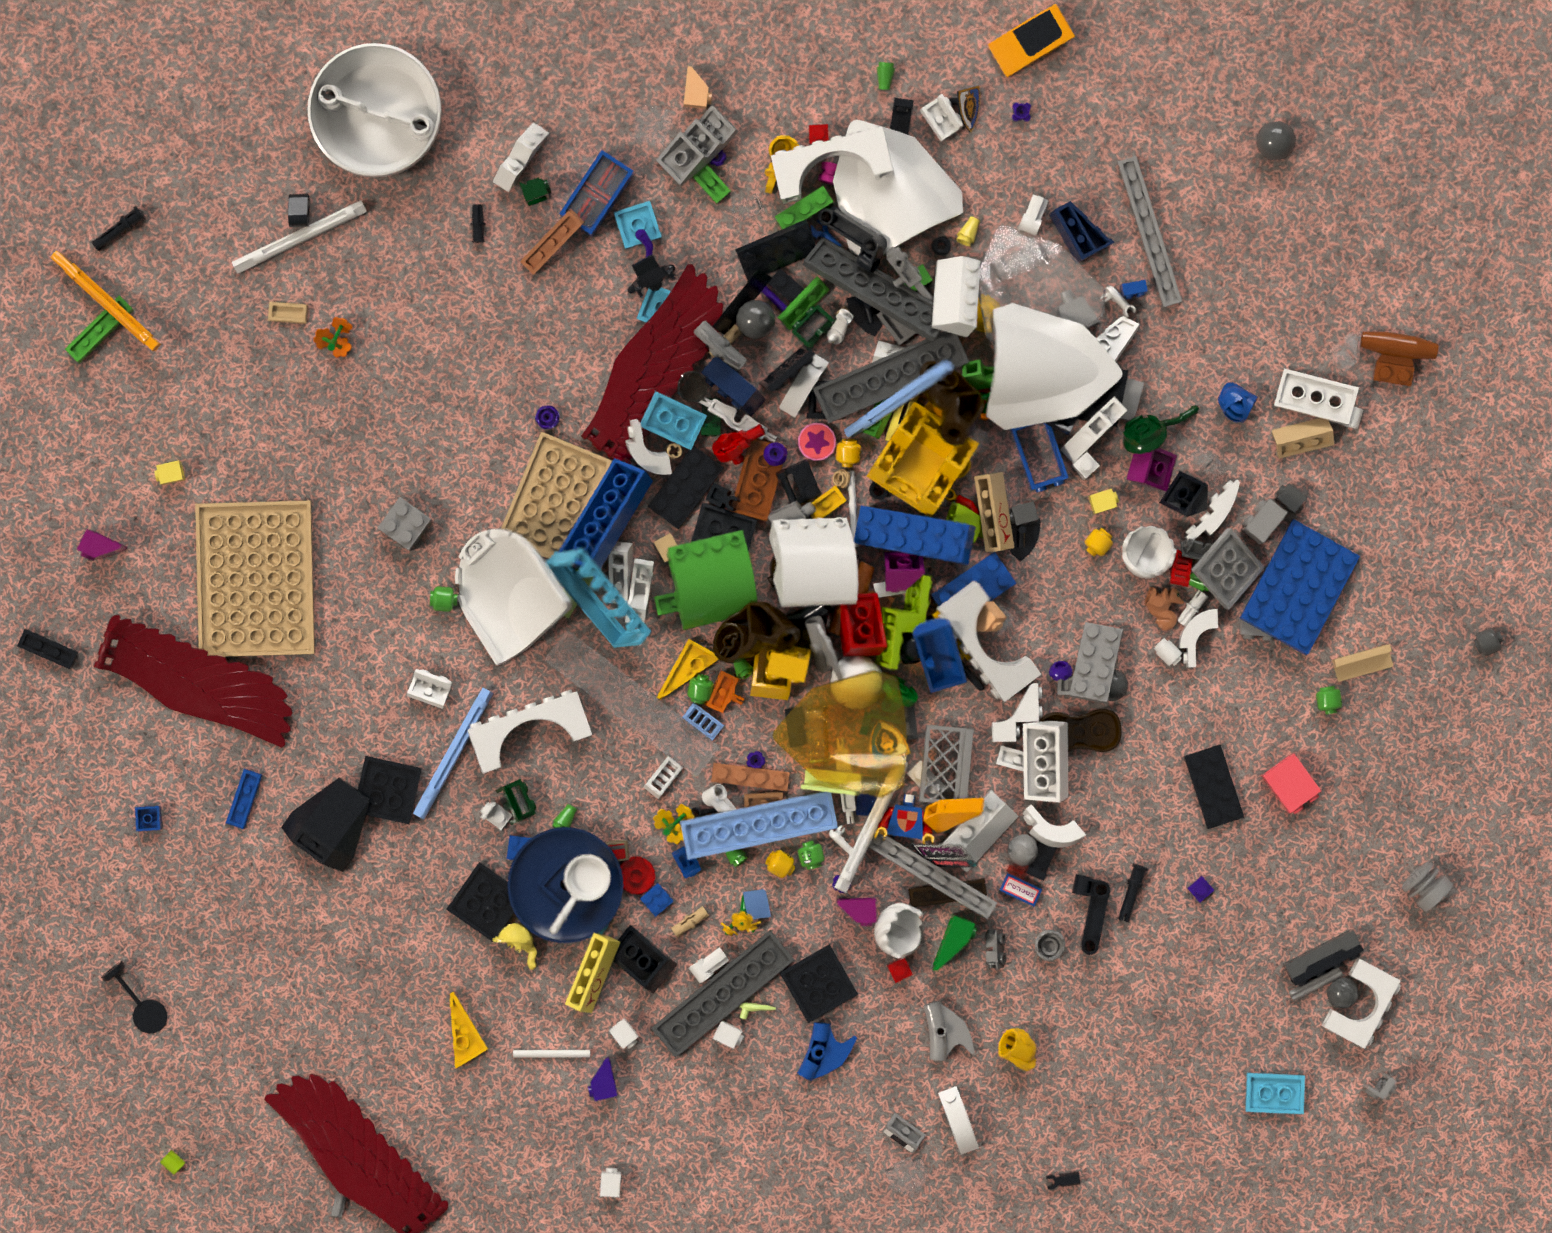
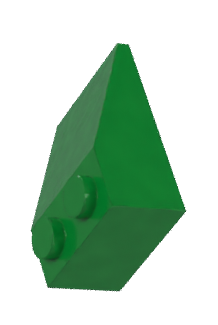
(955, 938)

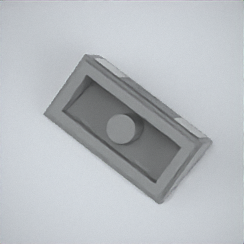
(903, 1133)

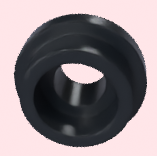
(945, 241)

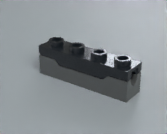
(1323, 957)

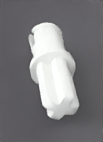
(1193, 607)

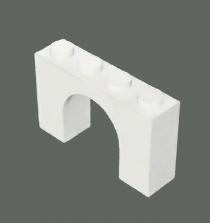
(1362, 1030)

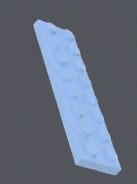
(758, 824)

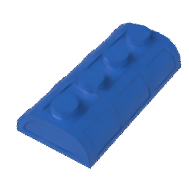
(939, 654)

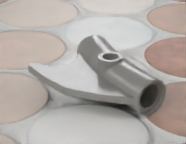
(719, 346)
(822, 646)
(954, 1031)

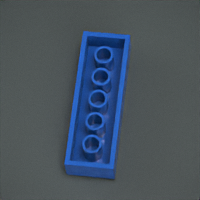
(607, 512)
(914, 535)

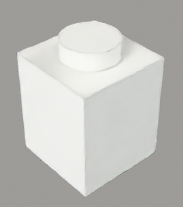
(1085, 465)
(624, 1034)
(728, 1034)
(610, 1183)

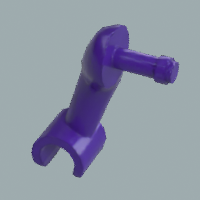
(643, 237)

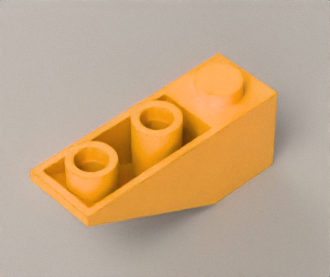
(952, 812)

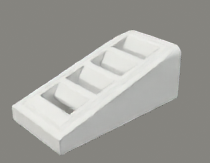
(654, 791)

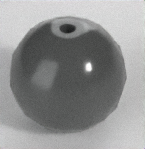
(1276, 140)
(755, 319)

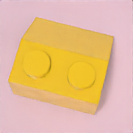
(789, 664)

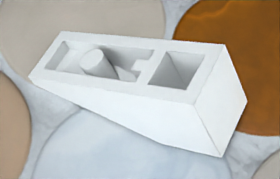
(621, 568)

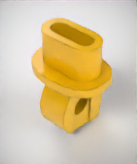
(771, 180)

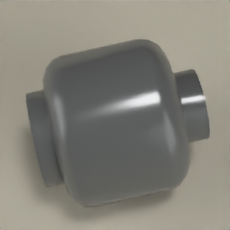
(1488, 641)

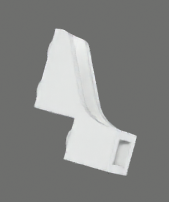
(520, 156)
(1027, 711)

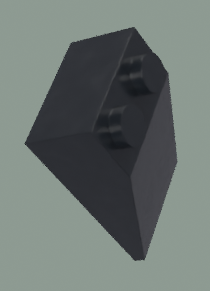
(643, 960)

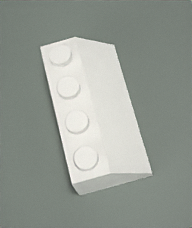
(956, 295)
(1045, 761)
(982, 831)

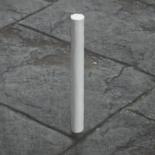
(852, 504)
(550, 1053)

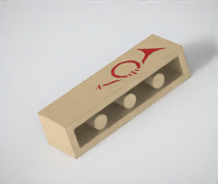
(994, 512)

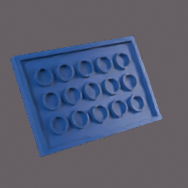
(1299, 587)

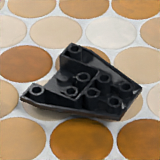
(329, 824)

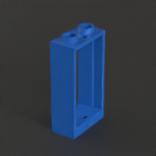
(1041, 486)

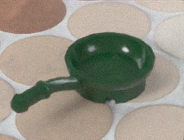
(1149, 433)

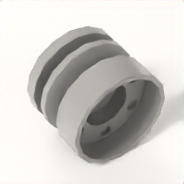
(1424, 883)

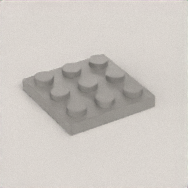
(1228, 568)

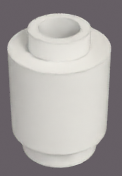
(1168, 652)

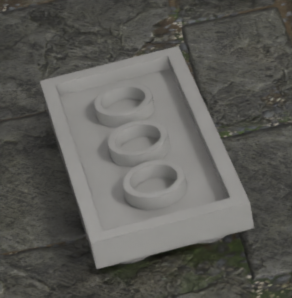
(1096, 662)

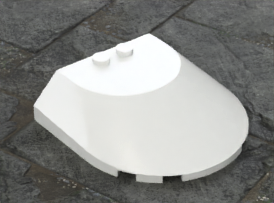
(507, 593)

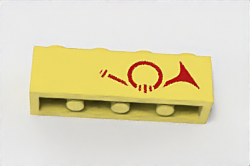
(592, 973)

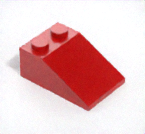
(862, 627)

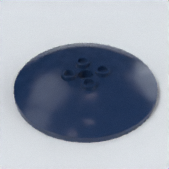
(537, 892)

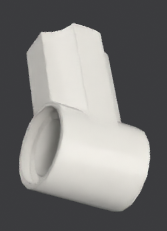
(1032, 219)
(717, 797)
(705, 967)

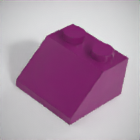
(1152, 469)
(98, 546)
(902, 570)
(859, 909)

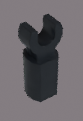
(1064, 1179)

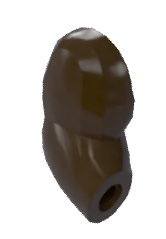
(959, 404)
(750, 629)

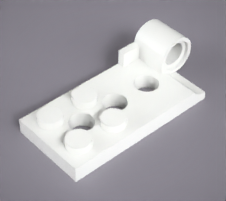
(1344, 414)

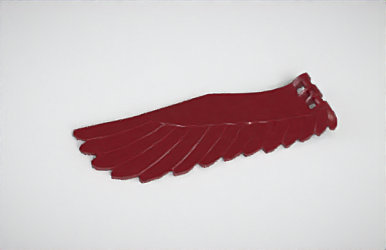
(654, 361)
(196, 682)
(354, 1154)

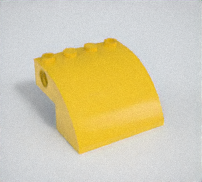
(919, 462)

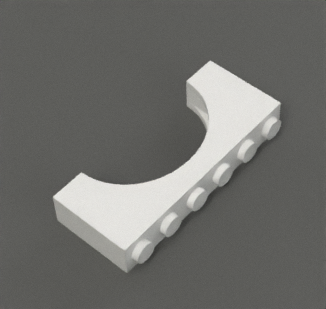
(794, 165)
(1003, 677)
(564, 711)

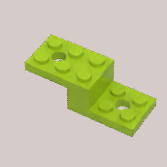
(904, 620)

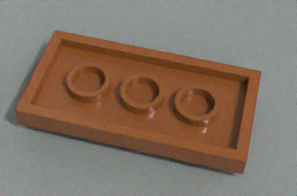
(756, 483)

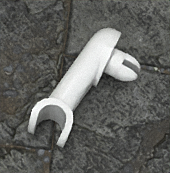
(1116, 297)
(838, 329)
(837, 837)

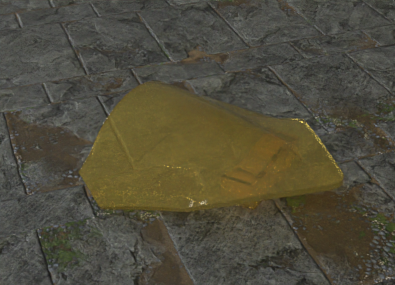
(850, 733)

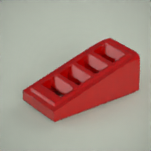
(1181, 567)

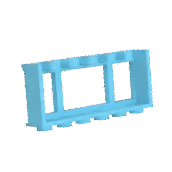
(591, 605)

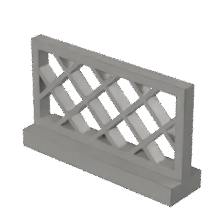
(962, 763)

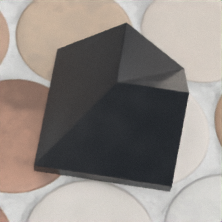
(1186, 495)

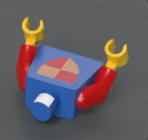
(905, 821)

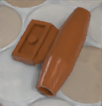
(1396, 356)
(865, 575)

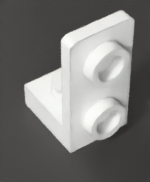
(495, 814)

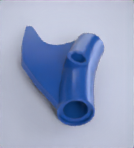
(832, 1056)

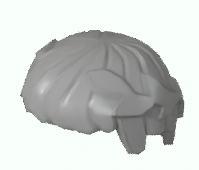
(1022, 849)
(1049, 945)

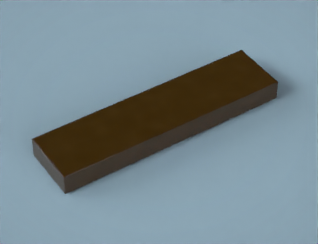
(930, 896)

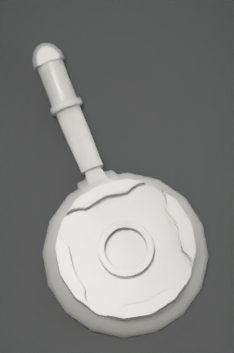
(586, 880)

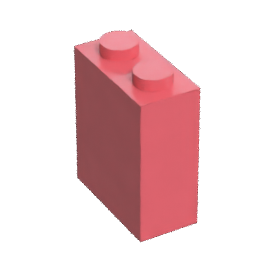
(1291, 784)

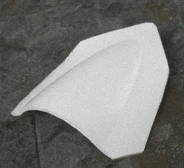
(900, 204)
(1045, 368)

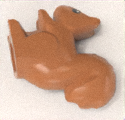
(1159, 605)

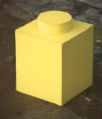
(169, 473)
(1103, 501)

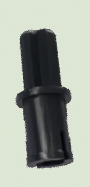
(478, 223)

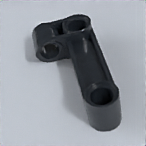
(857, 233)
(1096, 909)

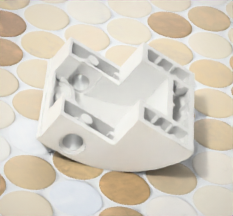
(814, 561)

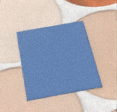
(757, 904)

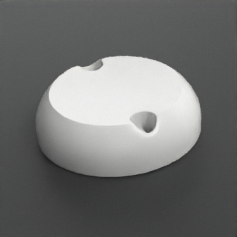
(375, 110)

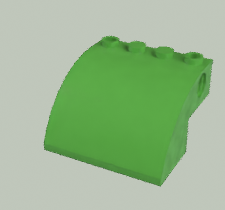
(711, 579)

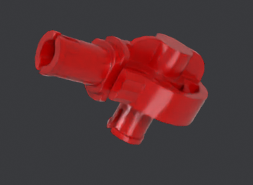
(735, 443)

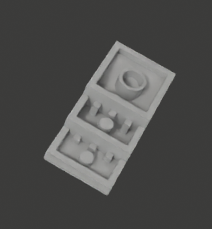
(697, 145)

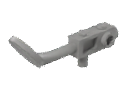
(908, 272)

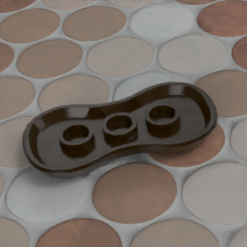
(1094, 731)

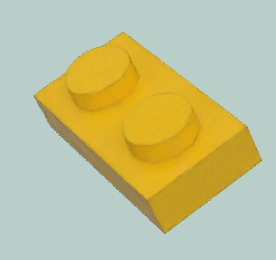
(828, 502)

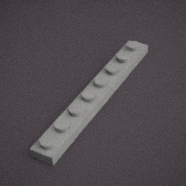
(1149, 231)
(932, 875)

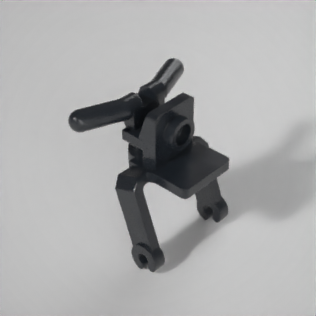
(650, 275)

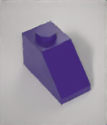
(603, 1083)

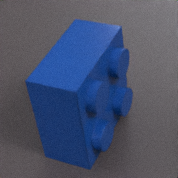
(1132, 289)
(148, 818)
(515, 845)
(656, 899)

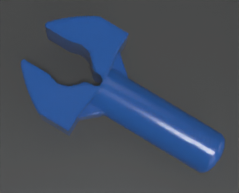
(825, 234)

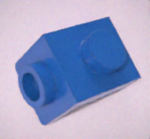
(688, 867)

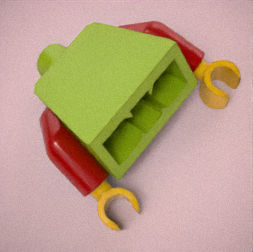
(965, 512)

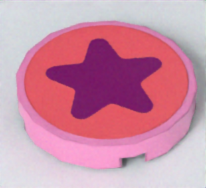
(816, 441)

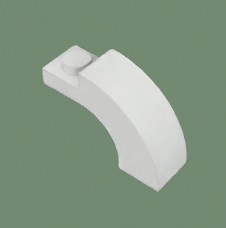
(803, 386)
(651, 461)
(640, 587)
(1191, 632)
(1049, 834)
(958, 1120)

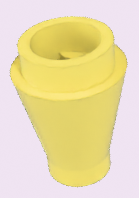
(968, 232)

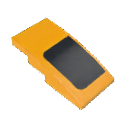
(1031, 40)

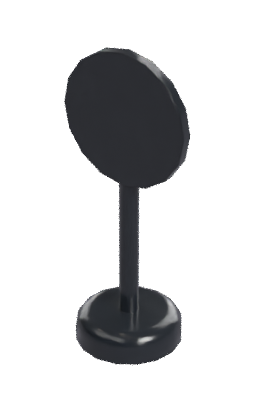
(149, 1014)

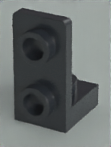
(901, 115)
(1041, 863)

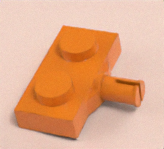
(724, 692)

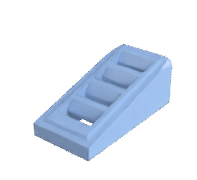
(699, 726)

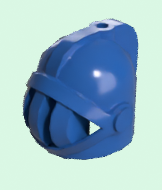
(1236, 402)

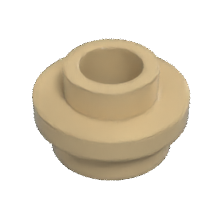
(841, 478)

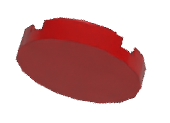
(637, 875)

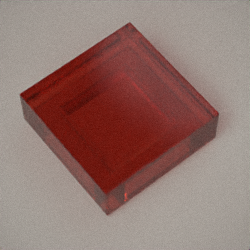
(1015, 871)

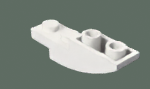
(1093, 429)
(1220, 507)

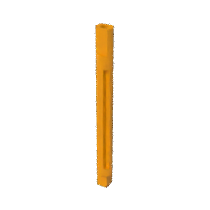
(106, 301)

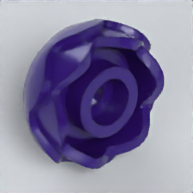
(547, 411)
(769, 452)
(1060, 670)

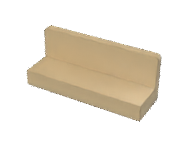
(1303, 437)
(1363, 662)

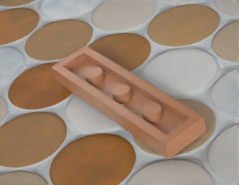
(552, 241)
(750, 776)

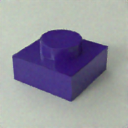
(1200, 889)

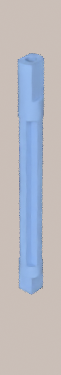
(899, 399)
(452, 754)

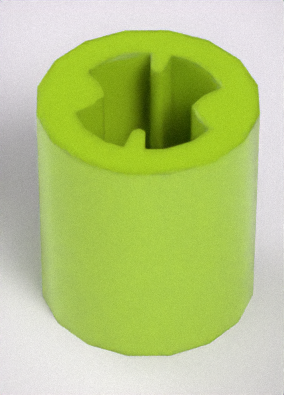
(172, 1162)

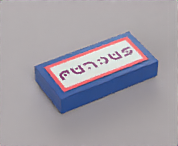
(1020, 889)

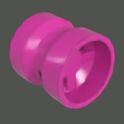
(828, 172)

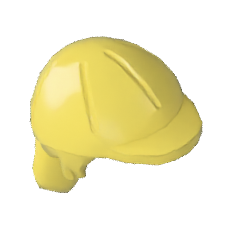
(521, 938)

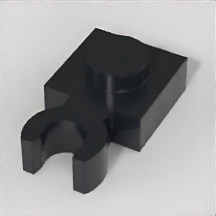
(721, 497)

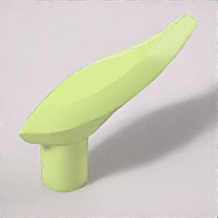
(746, 1007)

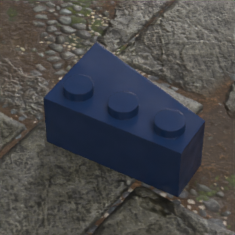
(1078, 232)
(733, 386)

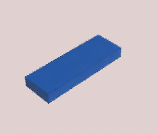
(244, 799)

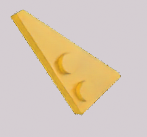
(690, 662)
(466, 1038)

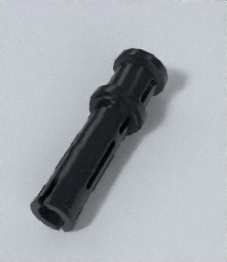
(126, 223)
(1135, 883)

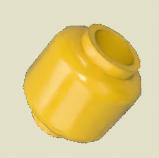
(848, 452)
(1098, 542)
(780, 863)

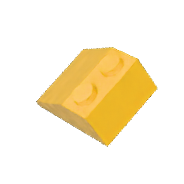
(762, 684)

